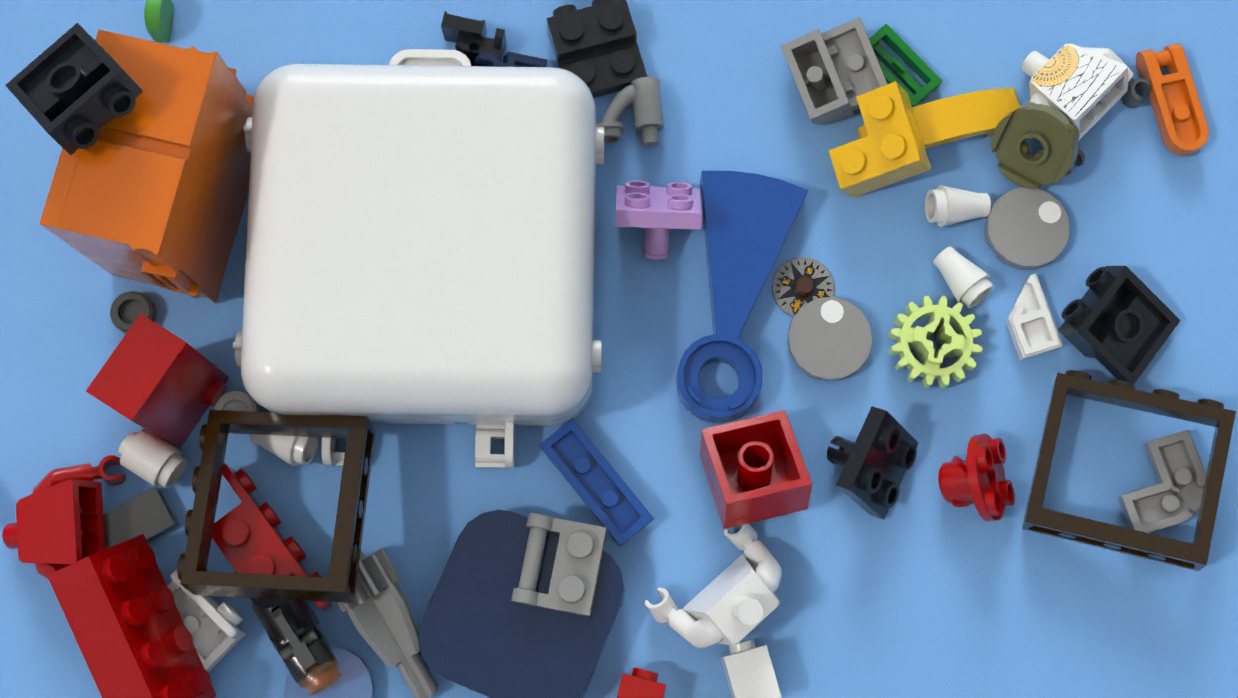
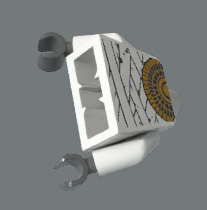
(1083, 85)

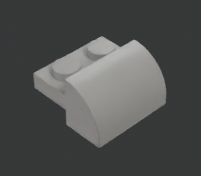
(833, 70)

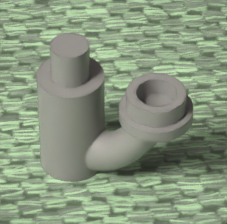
(647, 110)

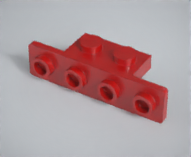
(251, 537)

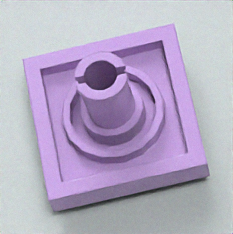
(658, 212)

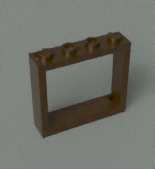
(350, 516)
(1115, 537)

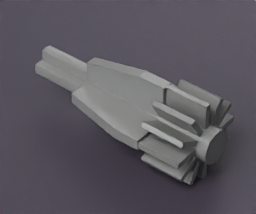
(387, 623)

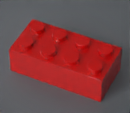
(130, 625)

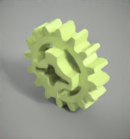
(952, 343)

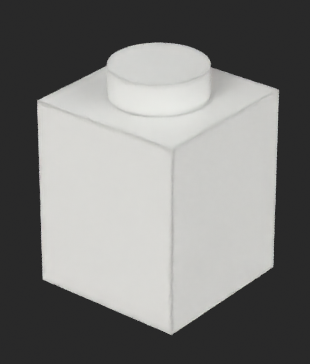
(750, 671)

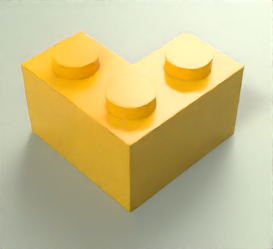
(889, 151)

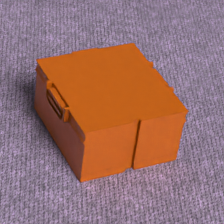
(164, 181)

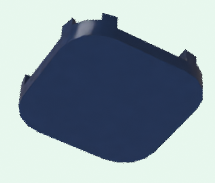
(505, 646)

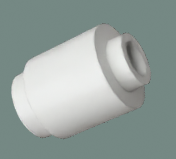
(152, 458)

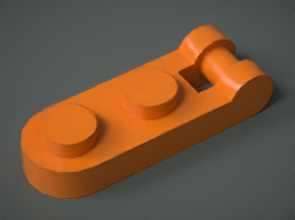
(1174, 99)

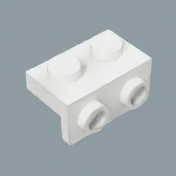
(211, 625)

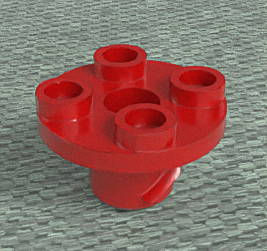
(978, 478)

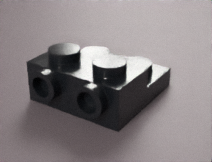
(597, 45)
(74, 89)
(1118, 322)

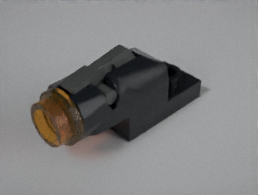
(299, 642)

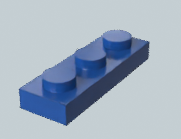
(596, 482)

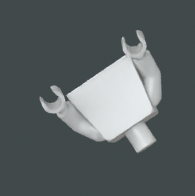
(732, 601)

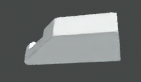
(1032, 323)

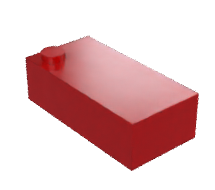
(158, 381)

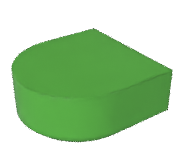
(159, 19)

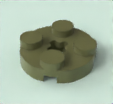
(1053, 131)

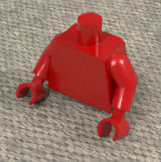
(62, 517)

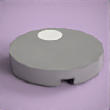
(1027, 228)
(829, 339)

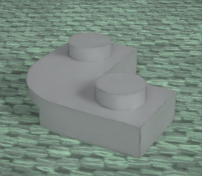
(1178, 487)

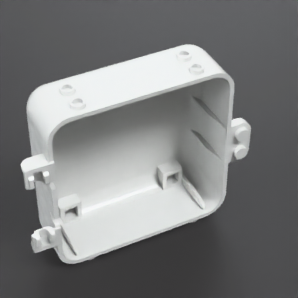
(422, 245)

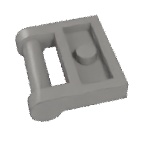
(574, 568)

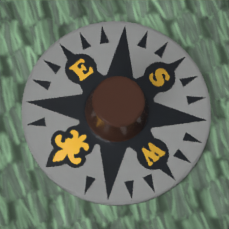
(800, 283)

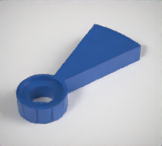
(744, 231)

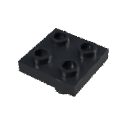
(874, 462)

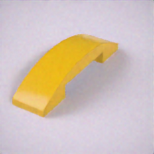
(961, 116)

